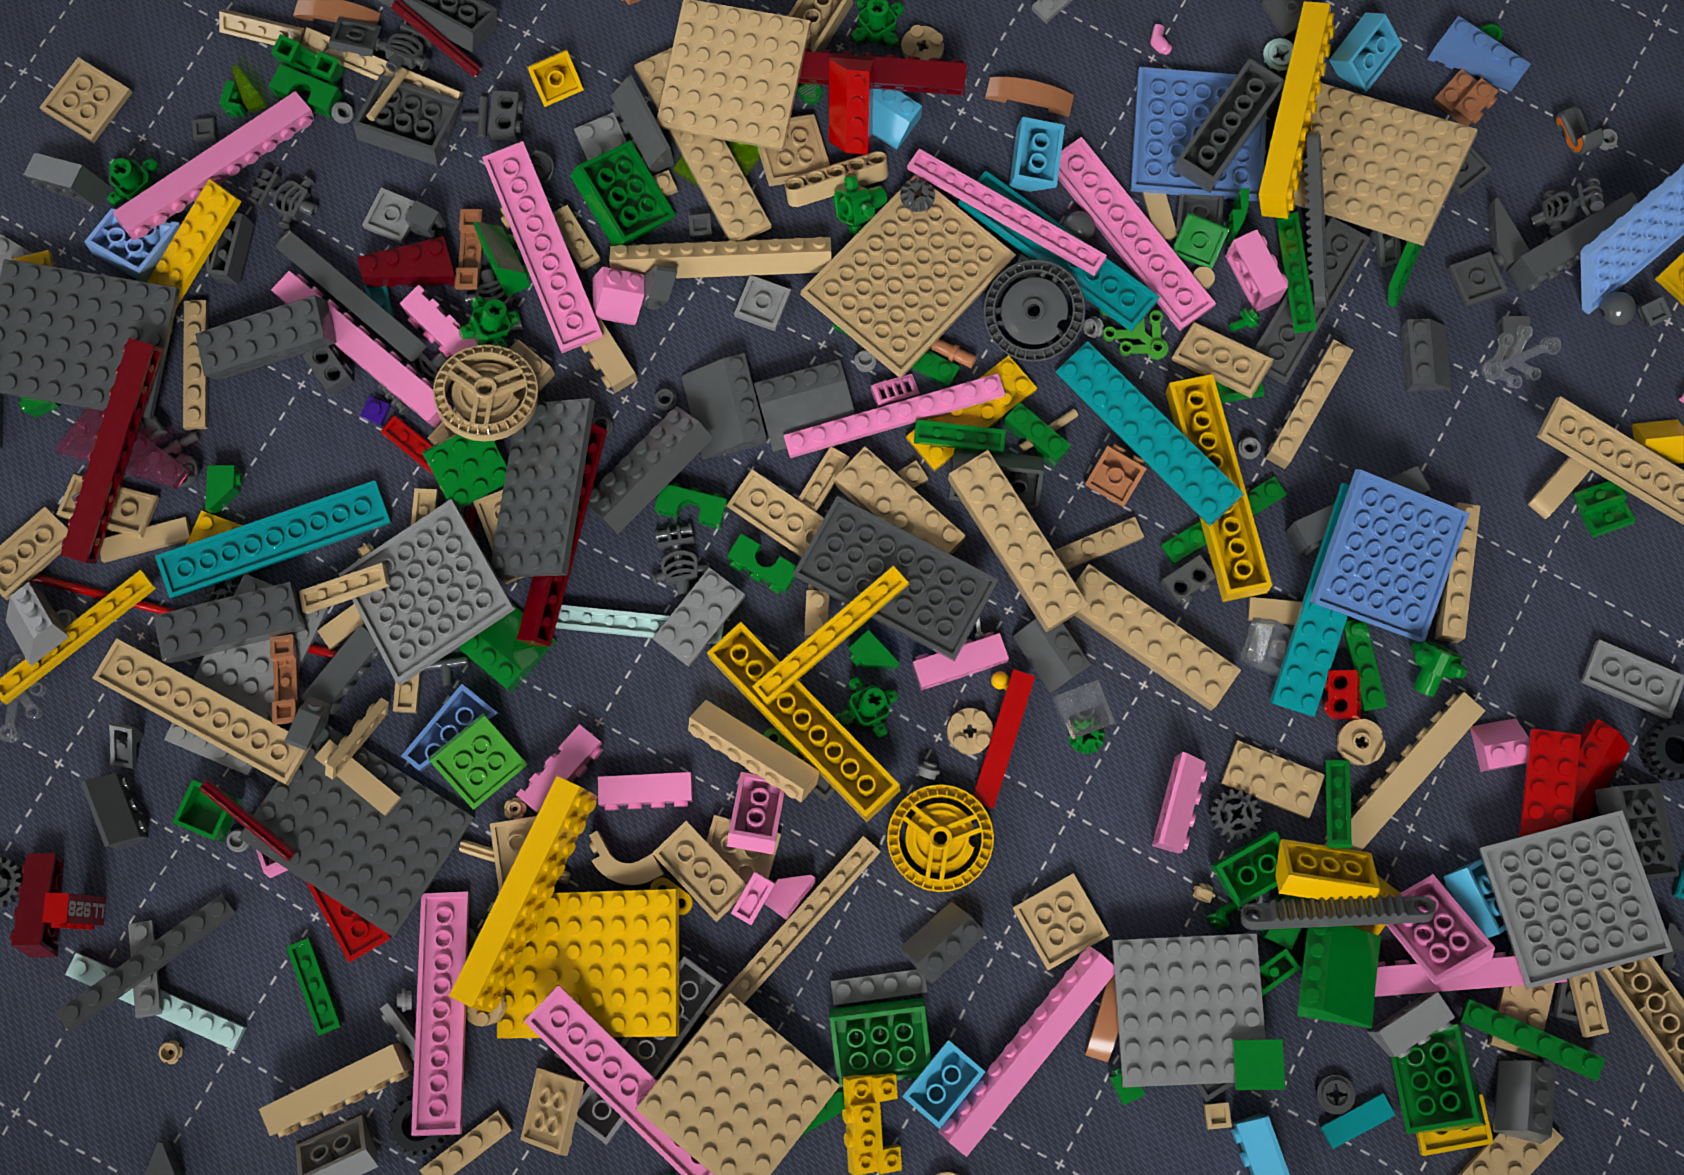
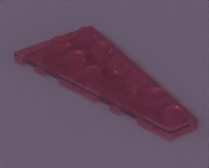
(145, 460)

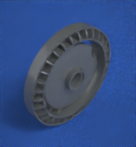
(1032, 293)

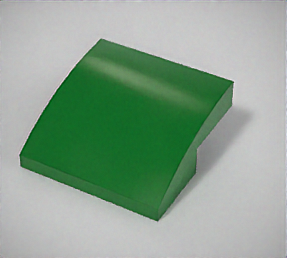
(1237, 215)
(1603, 508)

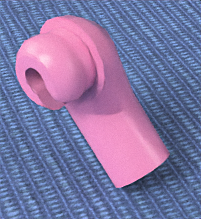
(1158, 42)

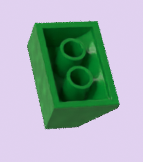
(503, 258)
(1249, 869)

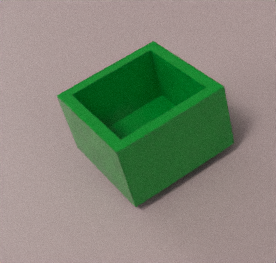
(203, 815)

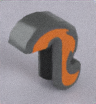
(1577, 132)

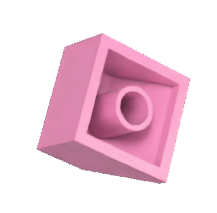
(617, 295)
(1500, 744)

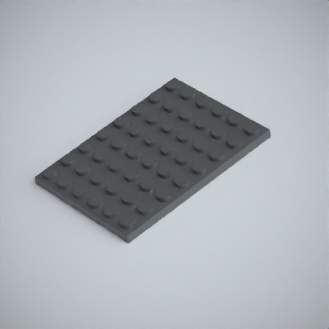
(69, 332)
(351, 848)

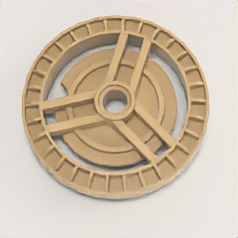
(488, 412)

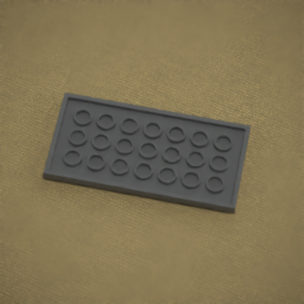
(543, 491)
(942, 592)

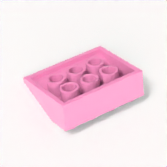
(1447, 943)

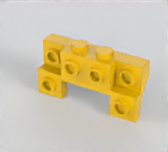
(864, 1125)

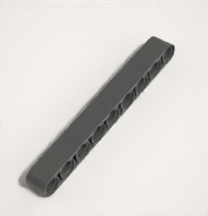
(350, 296)

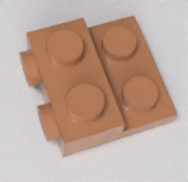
(1466, 98)
(1116, 474)

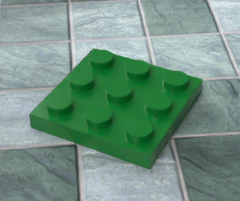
(466, 468)

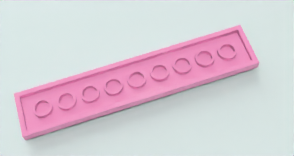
(1132, 235)
(542, 247)
(440, 1018)
(606, 1069)

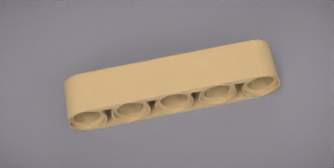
(825, 181)
(1558, 487)

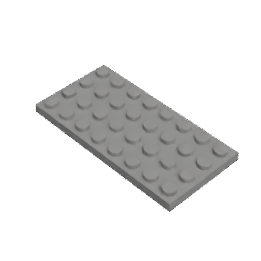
(245, 678)

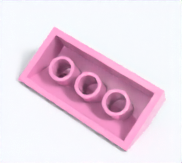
(1179, 803)

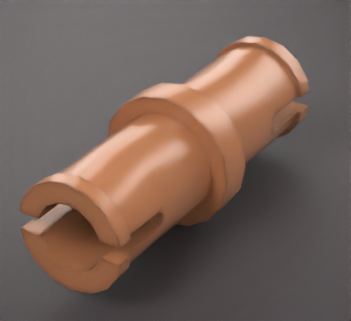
(954, 353)

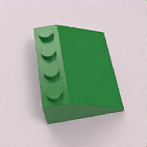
(622, 194)
(502, 654)
(1339, 975)
(880, 1039)
(1438, 1084)

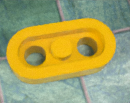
(682, 894)

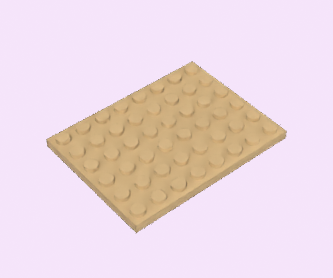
(1385, 163)
(907, 278)

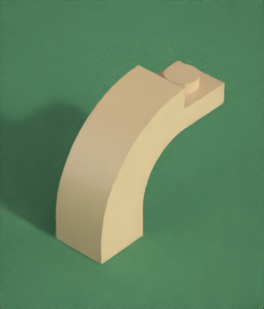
(629, 874)

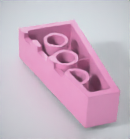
(434, 323)
(568, 764)

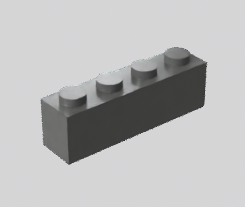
(344, 669)

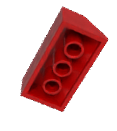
(851, 104)
(1599, 758)

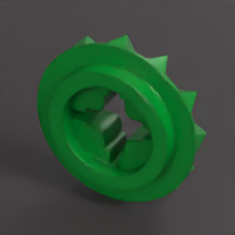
(1090, 745)

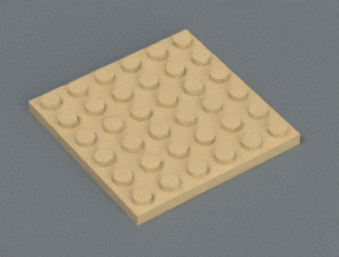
(733, 74)
(737, 1094)

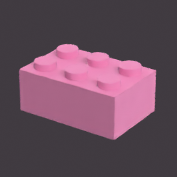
(1256, 270)
(755, 814)

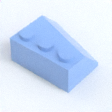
(132, 257)

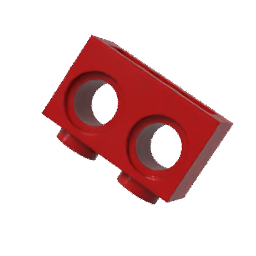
(1350, 693)

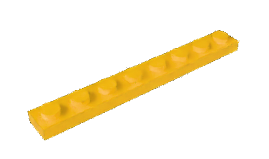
(79, 633)
(830, 635)

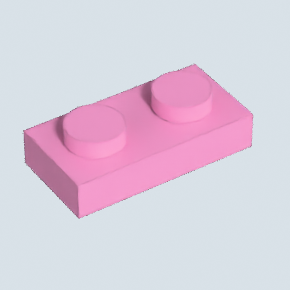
(753, 898)

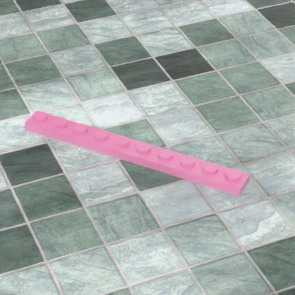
(1007, 212)
(894, 415)

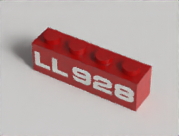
(73, 911)

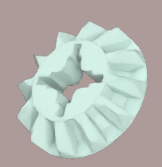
(1283, 47)

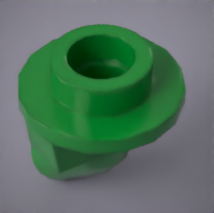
(1250, 319)
(1218, 919)

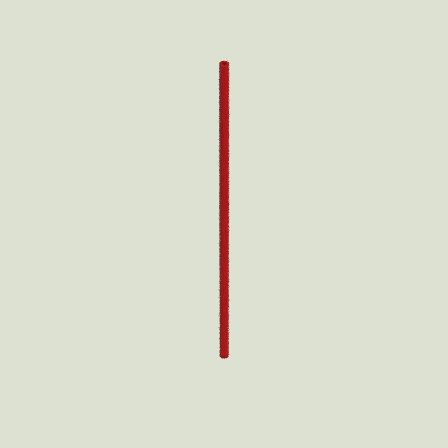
(143, 605)

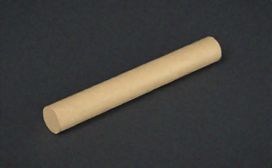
(386, 95)
(1055, 426)

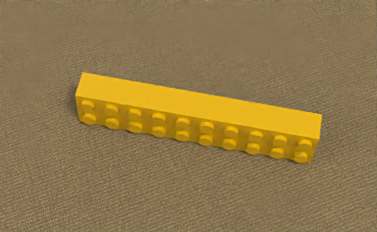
(1296, 110)
(1234, 536)
(806, 725)
(523, 896)

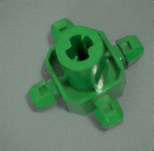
(877, 22)
(130, 178)
(857, 204)
(489, 322)
(1435, 663)
(867, 707)

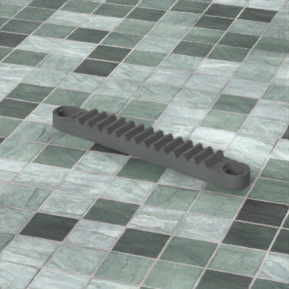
(1316, 220)
(1338, 912)

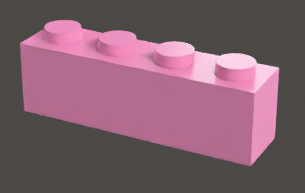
(972, 658)
(644, 790)

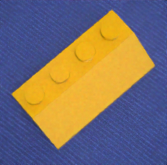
(1324, 872)

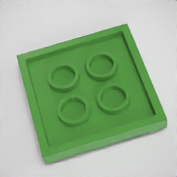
(477, 761)

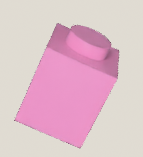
(789, 893)

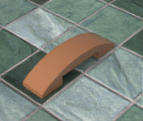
(332, 9)
(1030, 92)
(470, 251)
(285, 679)
(1106, 1025)

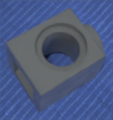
(1653, 311)

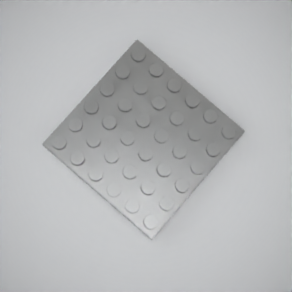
(436, 594)
(1575, 899)
(1184, 1007)

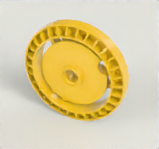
(934, 819)

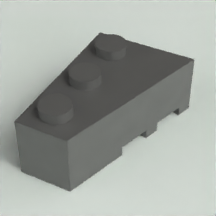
(66, 179)
(230, 252)

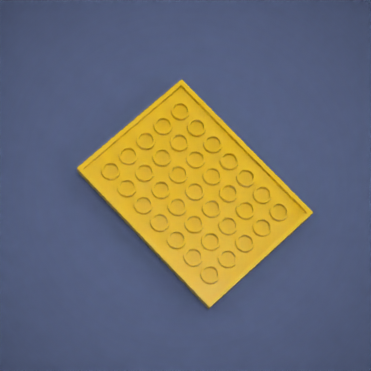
(610, 955)

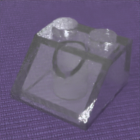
(1266, 645)
(1083, 709)

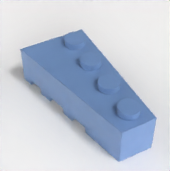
(1479, 55)
(451, 719)

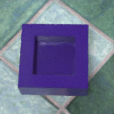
(375, 411)

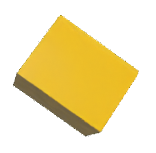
(555, 78)
(1662, 438)

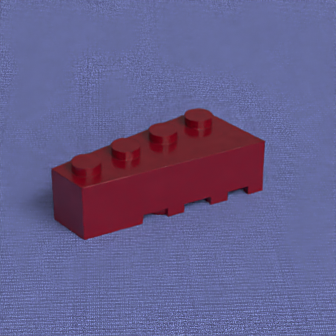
(409, 265)
(41, 875)

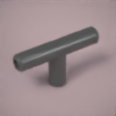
(480, 117)
(445, 665)

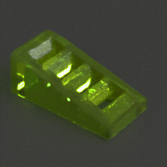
(248, 93)

